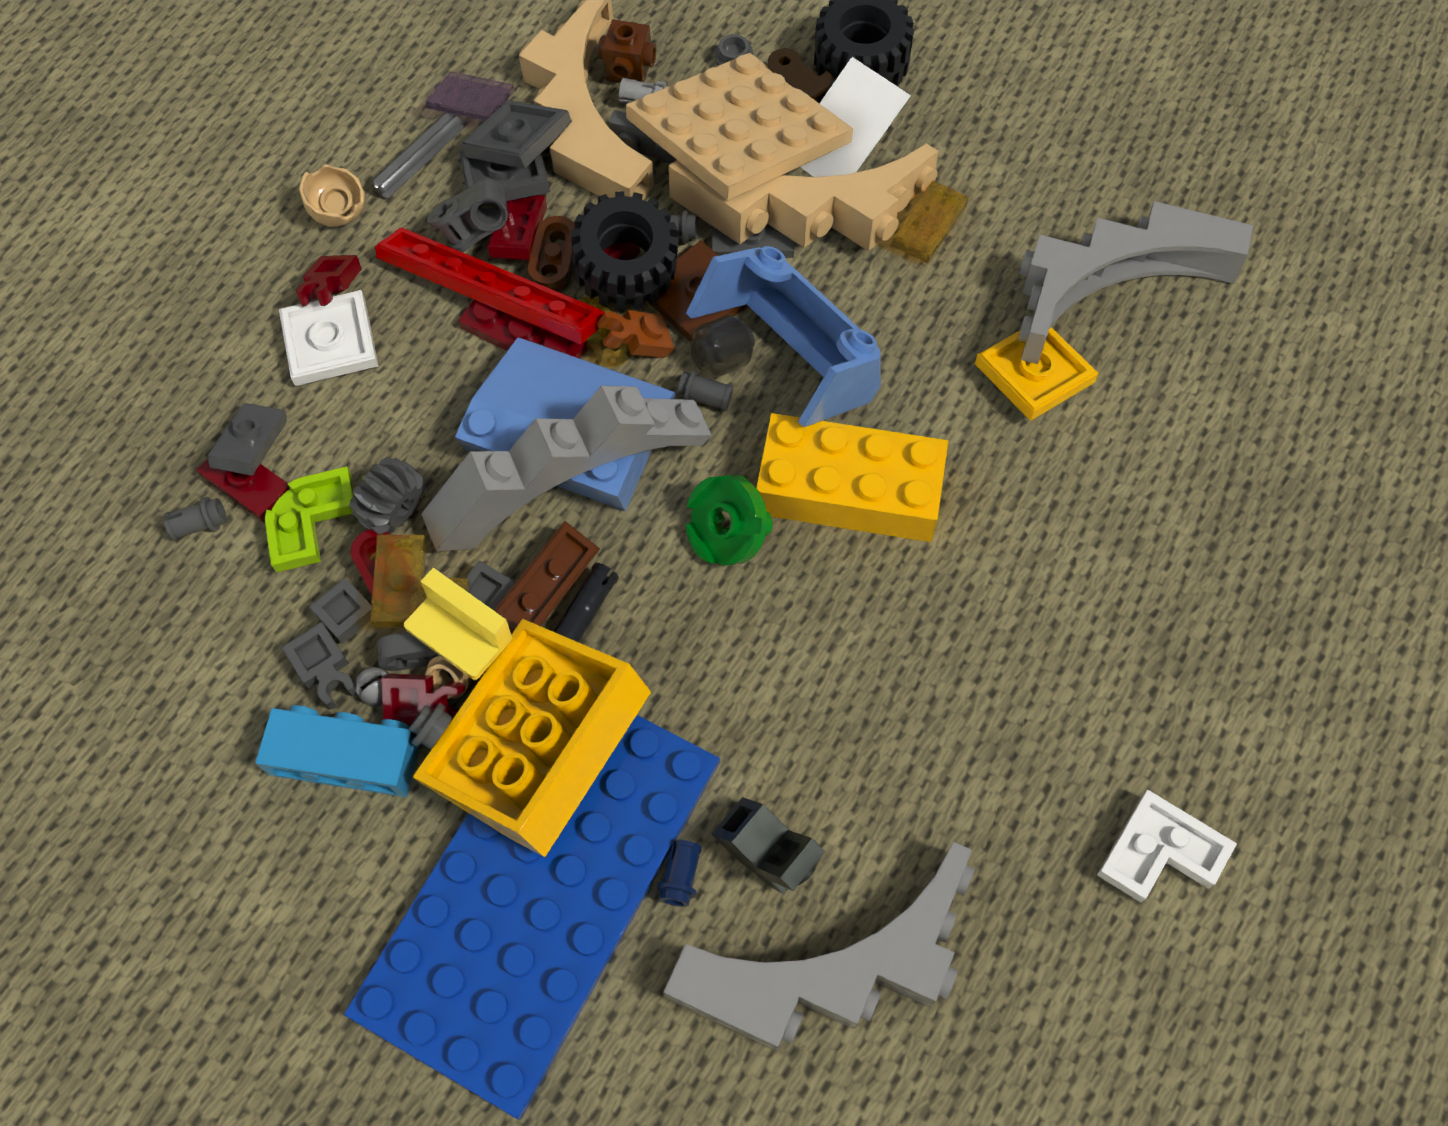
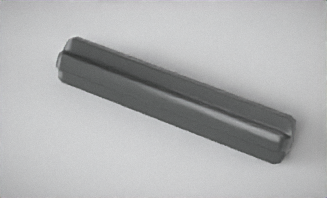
(417, 155)

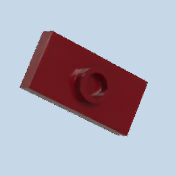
(518, 233)
(252, 493)

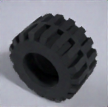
(878, 24)
(621, 221)

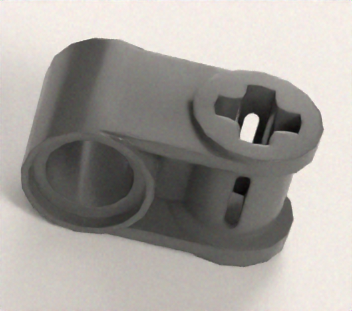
(463, 218)

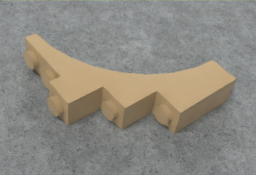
(587, 149)
(805, 208)

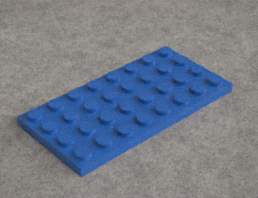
(514, 940)

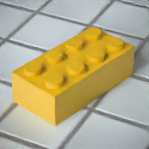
(852, 477)

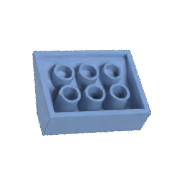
(551, 385)

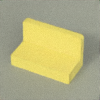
(458, 626)

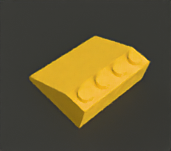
(534, 735)

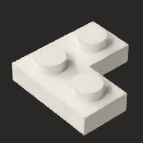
(1162, 835)

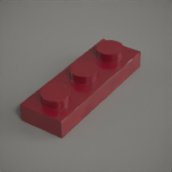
(504, 329)

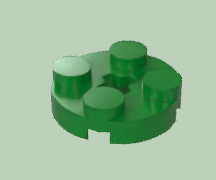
(748, 520)

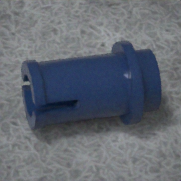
(680, 873)

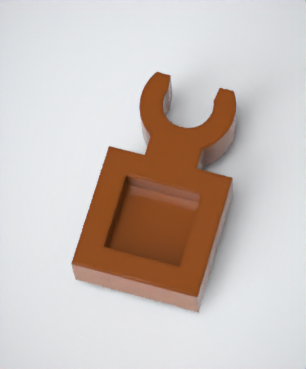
(642, 332)

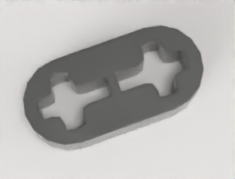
(403, 652)

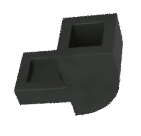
(768, 846)

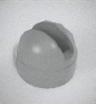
(373, 692)

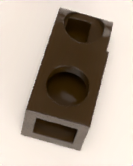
(798, 75)

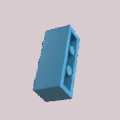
(338, 750)

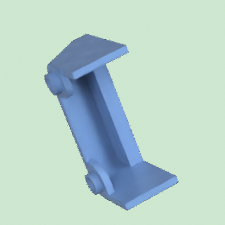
(803, 319)

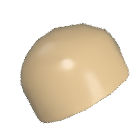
(332, 196)

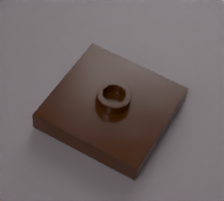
(675, 302)

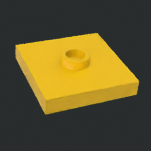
(1041, 385)

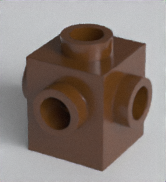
(627, 51)

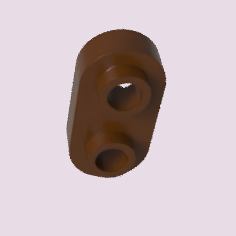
(552, 257)

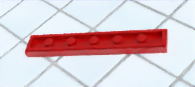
(490, 285)

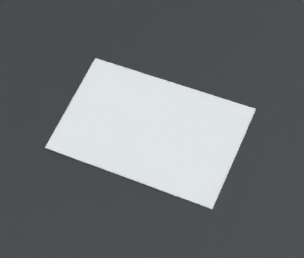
(868, 106)

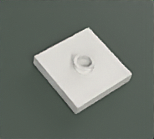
(328, 338)

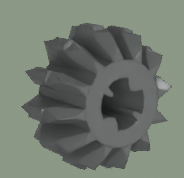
(387, 495)

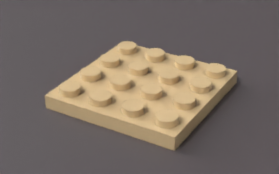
(738, 125)

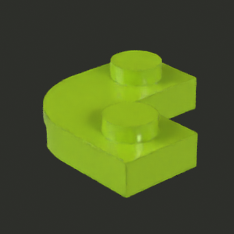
(293, 517)

